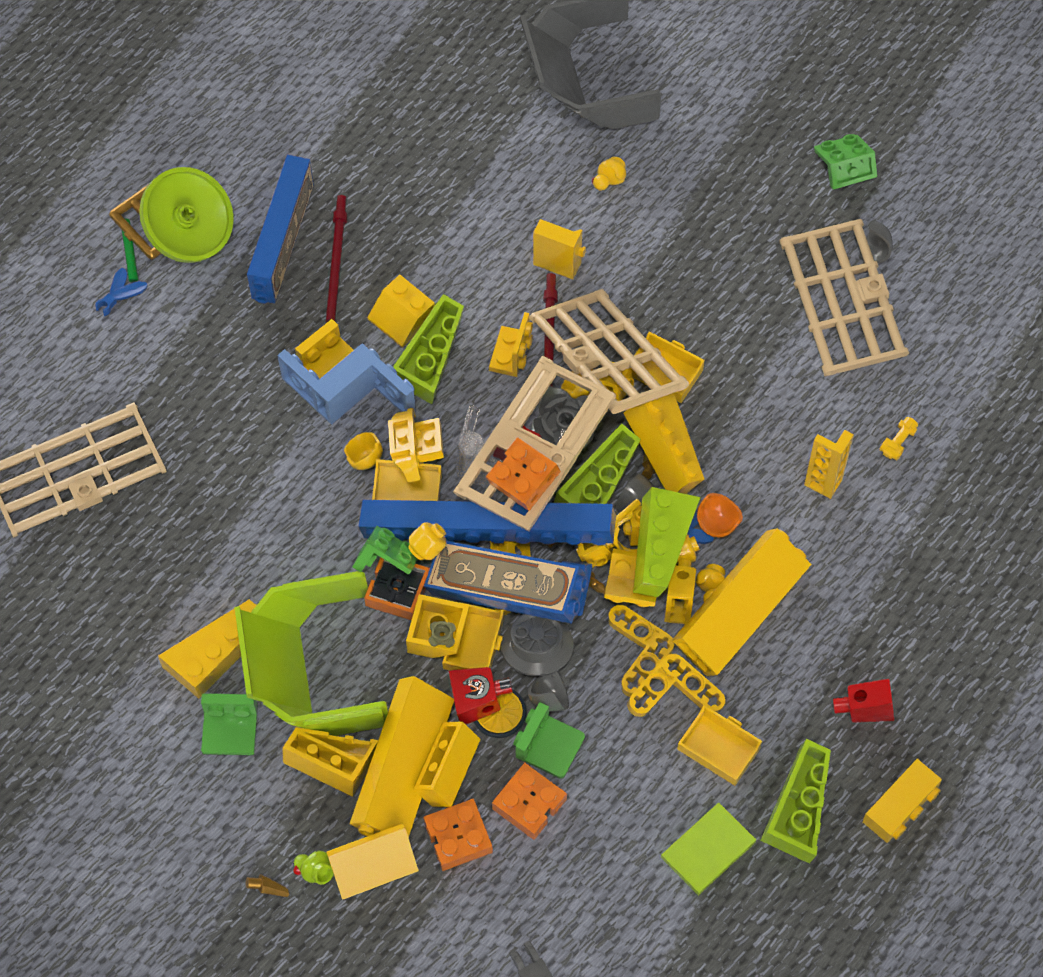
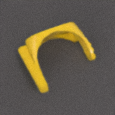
(622, 517)

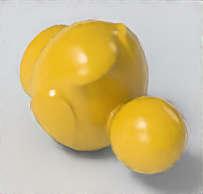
(610, 173)
(710, 578)

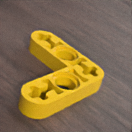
(648, 643)
(671, 678)

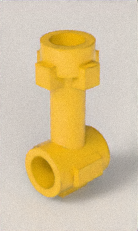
(893, 448)

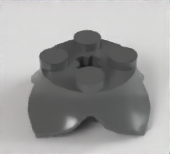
(554, 408)

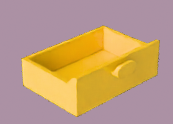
(557, 249)
(682, 361)
(393, 485)
(478, 640)
(720, 745)

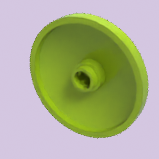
(186, 214)

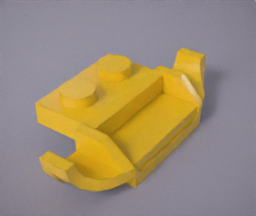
(414, 442)

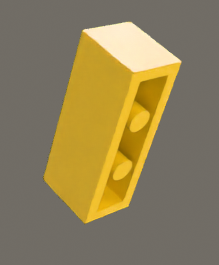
(447, 764)
(903, 801)

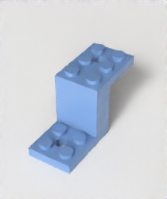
(346, 382)

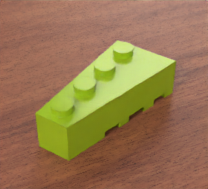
(429, 349)
(602, 472)
(662, 533)
(798, 810)

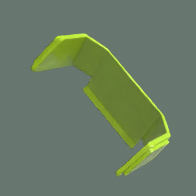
(275, 656)

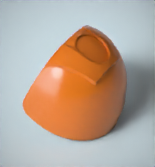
(718, 515)

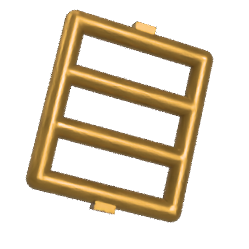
(130, 232)

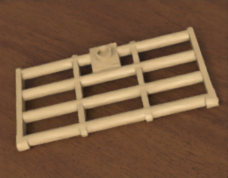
(862, 292)
(590, 356)
(82, 484)

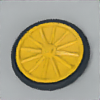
(507, 720)

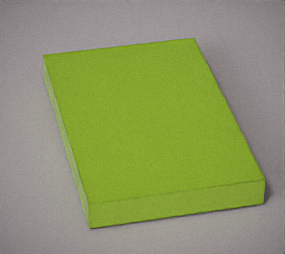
(708, 848)

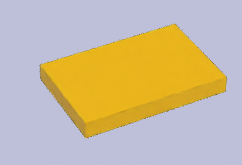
(372, 861)

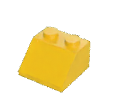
(400, 310)
(432, 610)

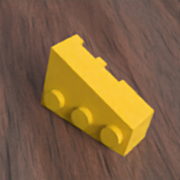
(329, 758)

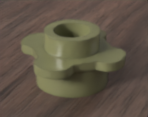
(439, 627)

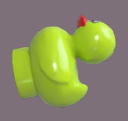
(314, 867)

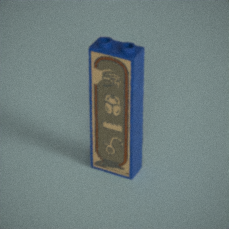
(280, 229)
(507, 581)

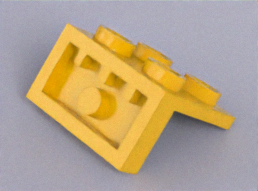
(511, 348)
(323, 349)
(621, 580)

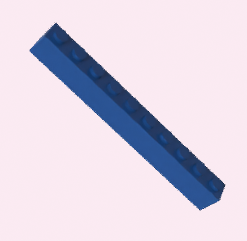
(470, 522)

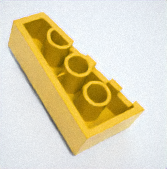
(666, 443)
(206, 653)

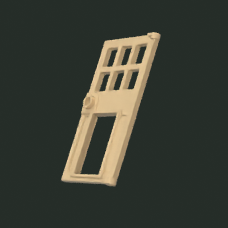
(511, 427)

